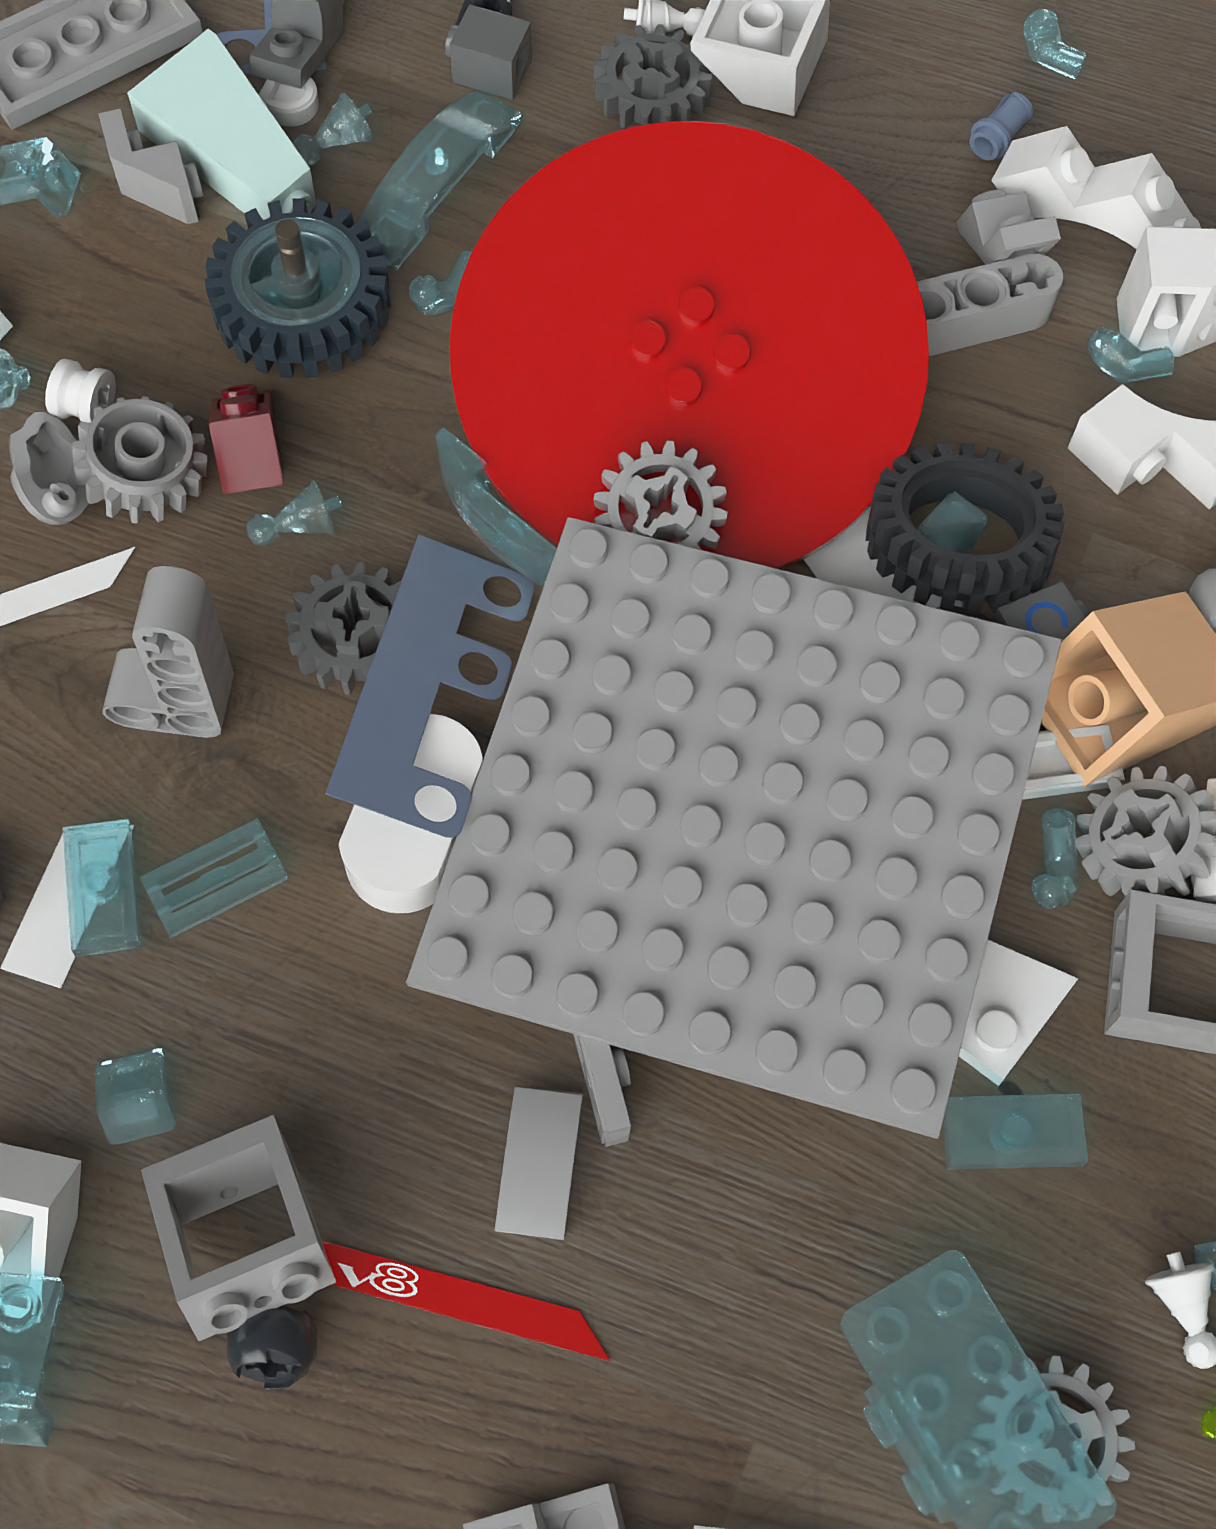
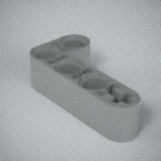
(989, 301)
(180, 664)

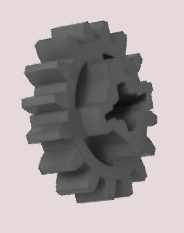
(651, 78)
(330, 616)

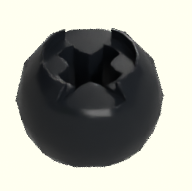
(273, 1347)

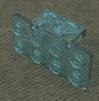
(969, 1407)

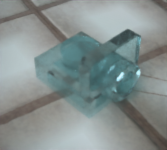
(37, 171)

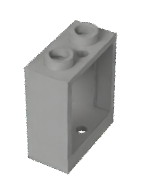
(1131, 966)
(212, 1179)

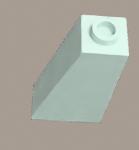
(221, 128)

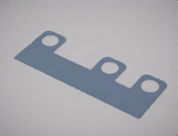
(402, 683)

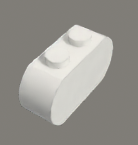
(398, 863)

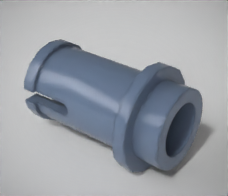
(994, 134)

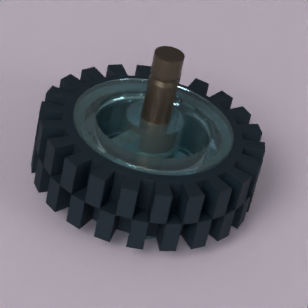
(298, 288)

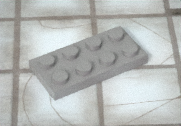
(79, 45)

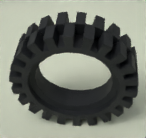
(956, 574)

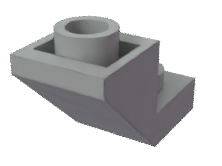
(153, 173)
(1004, 228)

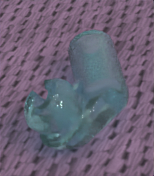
(438, 297)

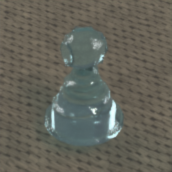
(341, 127)
(304, 514)

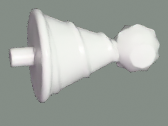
(656, 12)
(1187, 1296)

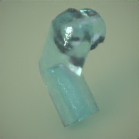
(1046, 44)
(1124, 360)
(1061, 877)

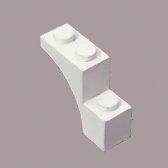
(1111, 197)
(1133, 440)

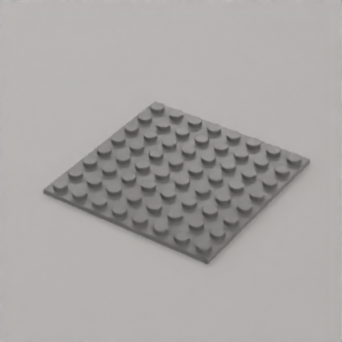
(743, 824)

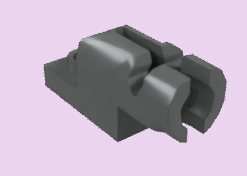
(297, 40)

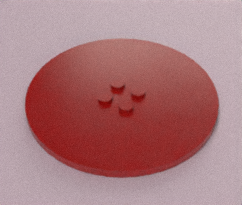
(700, 300)

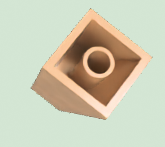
(1141, 672)

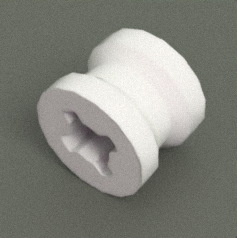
(78, 391)

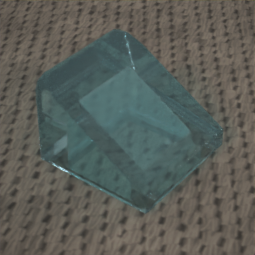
(954, 524)
(134, 1097)

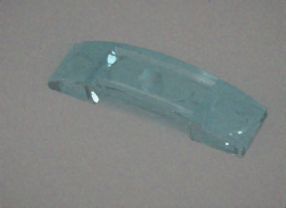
(432, 169)
(485, 516)

